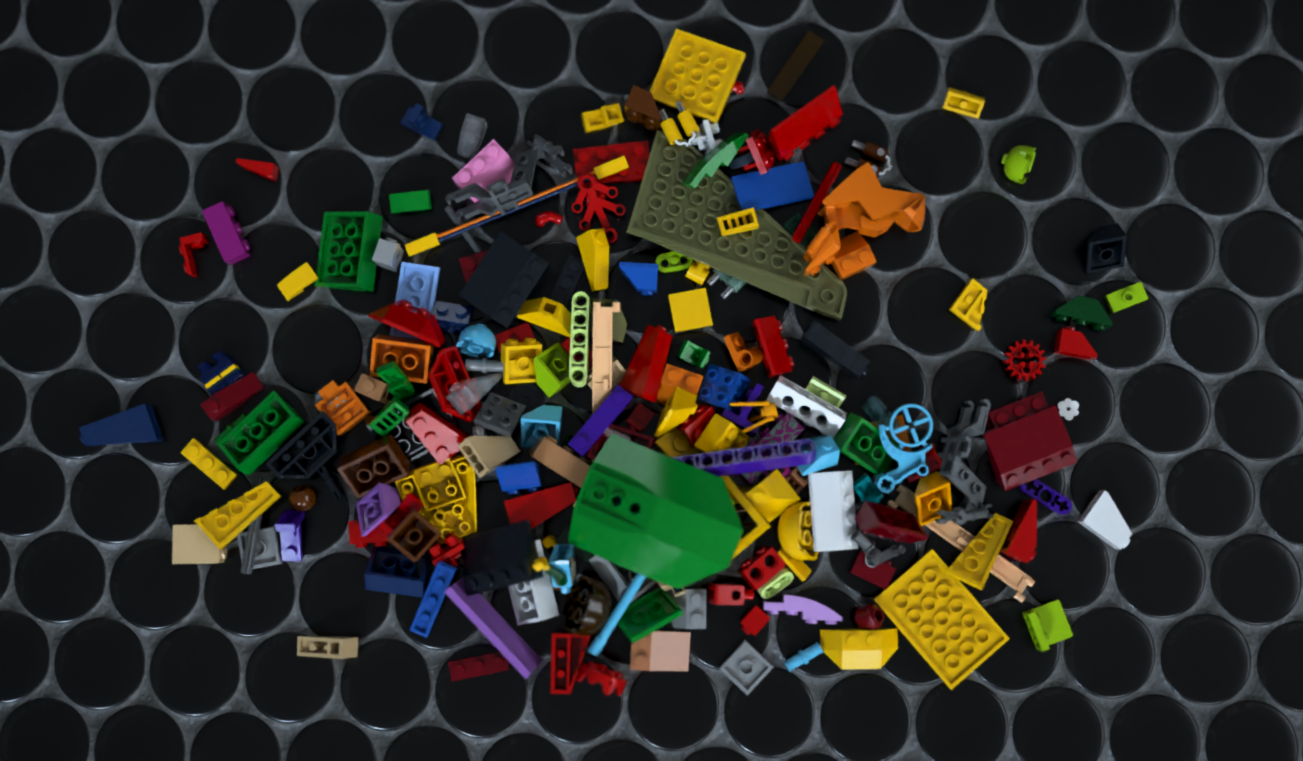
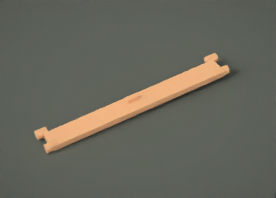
(602, 353)
(961, 538)

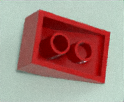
(1022, 536)

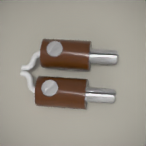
(873, 151)

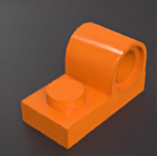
(740, 354)

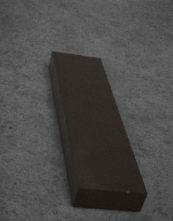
(795, 66)

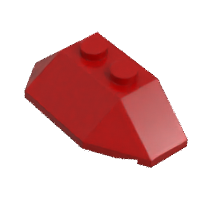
(411, 320)
(445, 372)

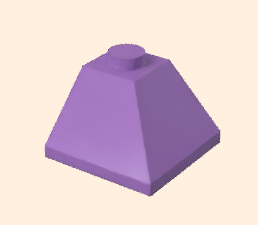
(376, 506)

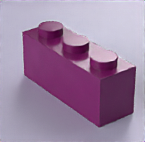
(226, 232)

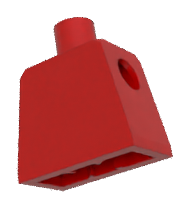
(722, 594)

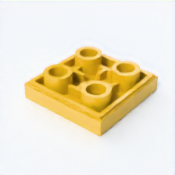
(690, 310)

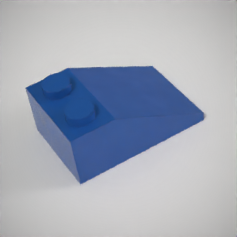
(519, 476)

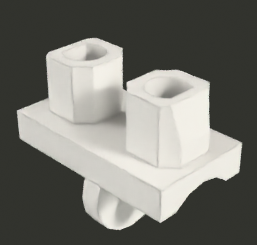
(704, 137)

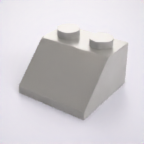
(693, 608)

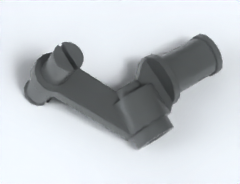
(874, 555)

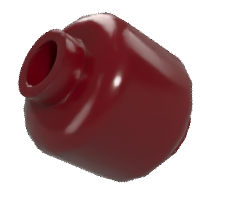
(869, 617)

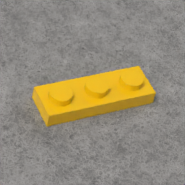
(209, 463)

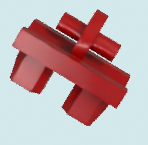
(449, 553)

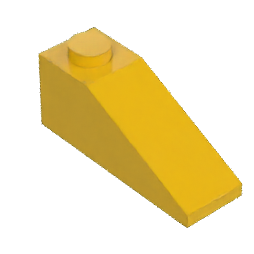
(595, 256)

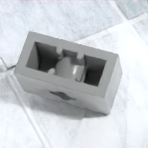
(388, 254)

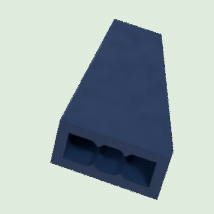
(126, 427)

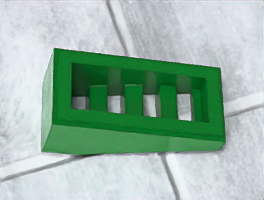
(394, 402)

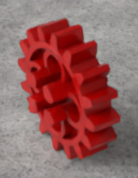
(1017, 369)

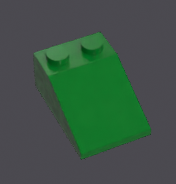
(862, 444)

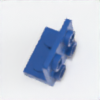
(722, 387)

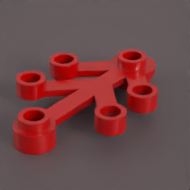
(596, 203)

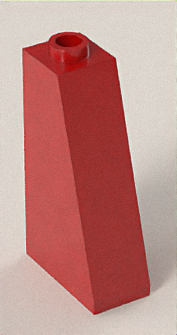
(648, 364)
(541, 504)

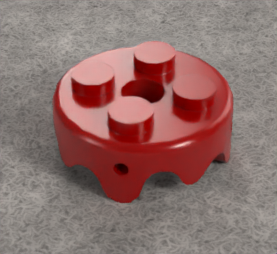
(599, 673)

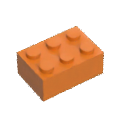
(410, 354)

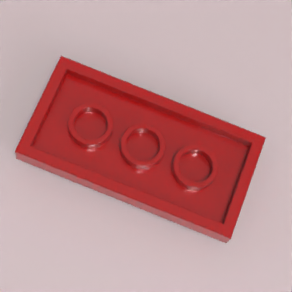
(635, 153)

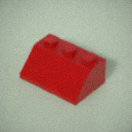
(772, 346)

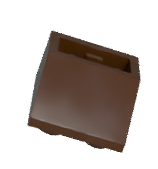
(642, 108)

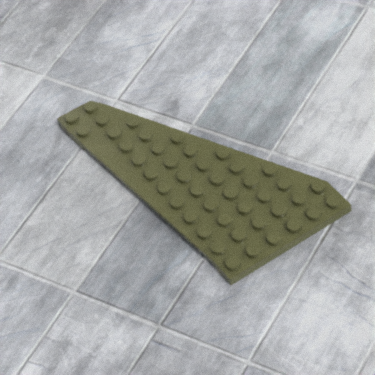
(688, 224)

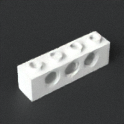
(818, 406)

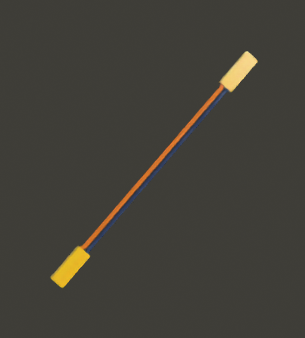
(432, 240)

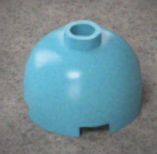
(477, 341)

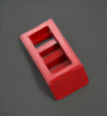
(265, 169)

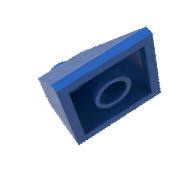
(641, 276)

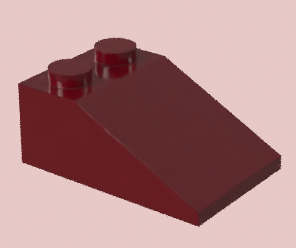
(641, 439)

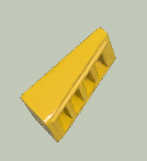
(738, 229)

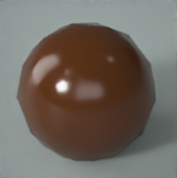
(302, 498)

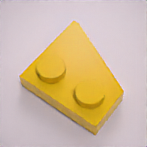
(970, 304)

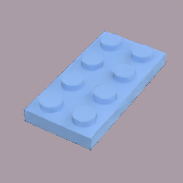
(417, 285)

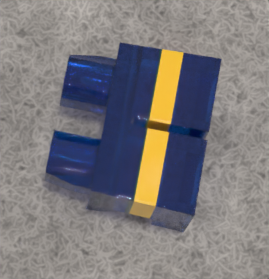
(222, 374)

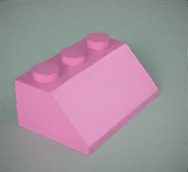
(486, 168)

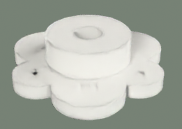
(1072, 405)

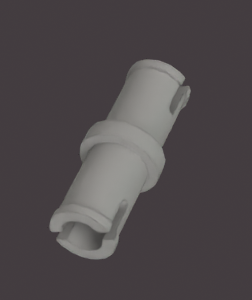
(484, 365)

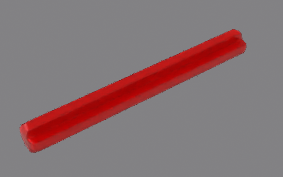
(816, 202)

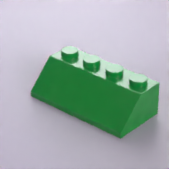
(261, 433)

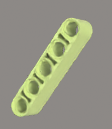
(579, 330)

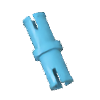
(803, 656)

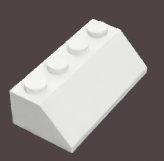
(832, 510)
(534, 599)

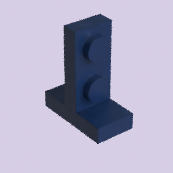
(420, 122)

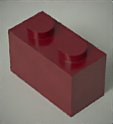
(879, 575)

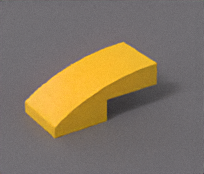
(602, 118)
(297, 281)

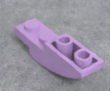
(810, 609)

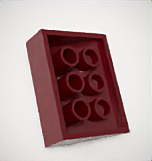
(1029, 448)

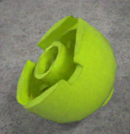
(1018, 162)

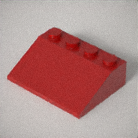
(805, 125)

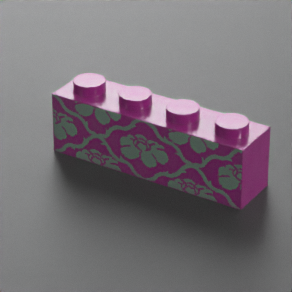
(783, 430)

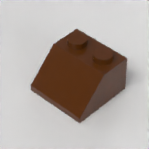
(414, 535)

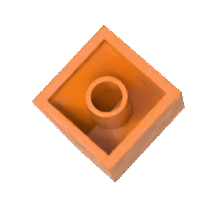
(853, 256)
(676, 376)

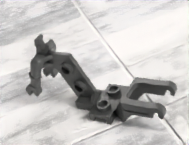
(504, 195)
(955, 448)

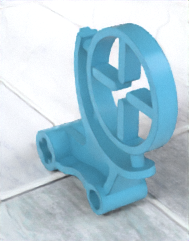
(908, 461)

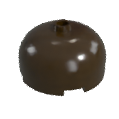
(597, 608)

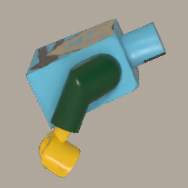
(561, 564)

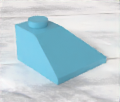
(541, 422)
(825, 454)

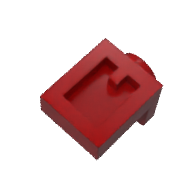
(639, 418)

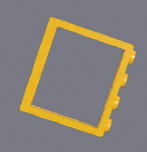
(758, 518)

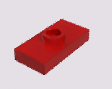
(519, 332)

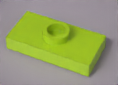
(1126, 297)

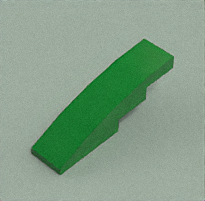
(719, 156)

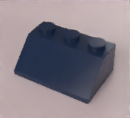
(395, 573)

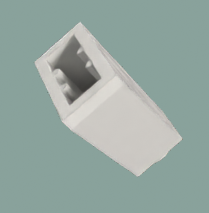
(1106, 521)

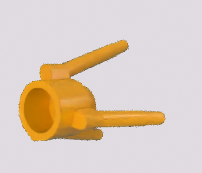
(768, 413)

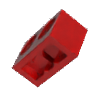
(763, 571)

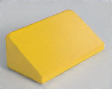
(963, 103)
(798, 567)

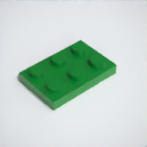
(648, 614)

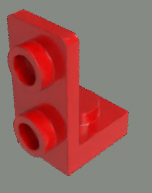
(186, 243)
(409, 503)

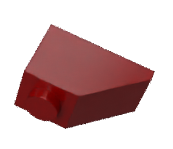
(1073, 344)

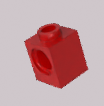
(754, 620)

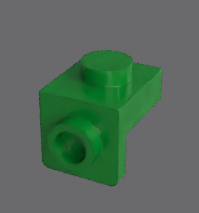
(693, 354)

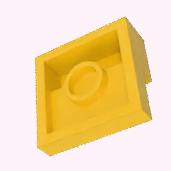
(519, 360)

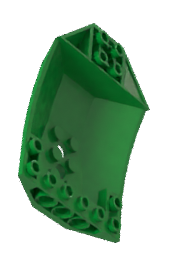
(683, 522)

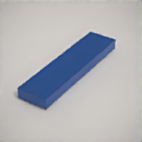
(433, 599)

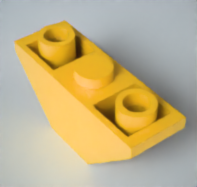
(547, 314)

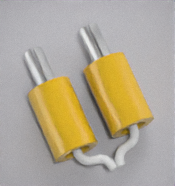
(687, 122)

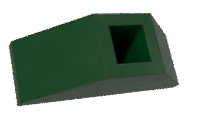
(1083, 312)

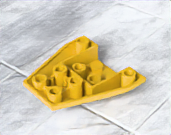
(447, 495)

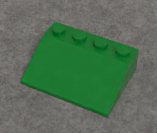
(348, 250)

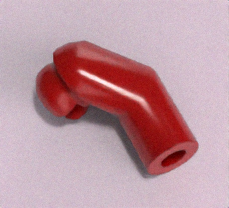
(547, 216)

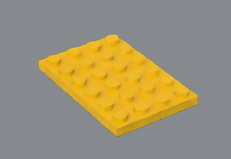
(941, 619)

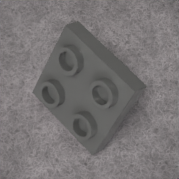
(500, 414)

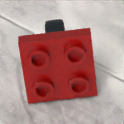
(754, 154)

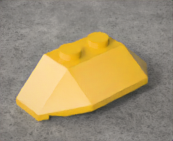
(859, 647)

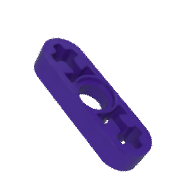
(1060, 498)

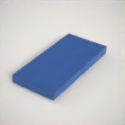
(774, 188)

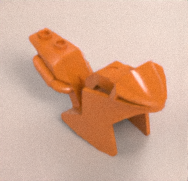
(862, 206)

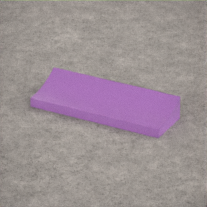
(495, 629)

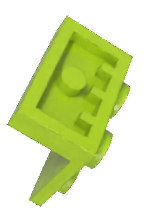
(1047, 624)

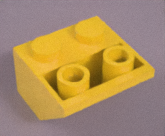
(720, 436)

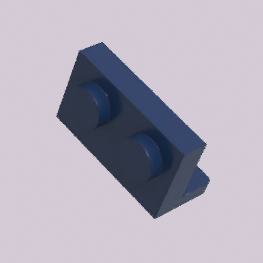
(452, 317)

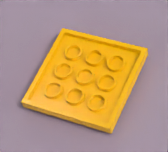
(697, 75)

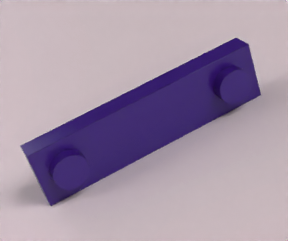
(600, 420)

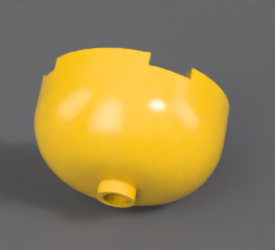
(794, 531)

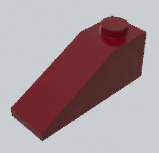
(232, 397)

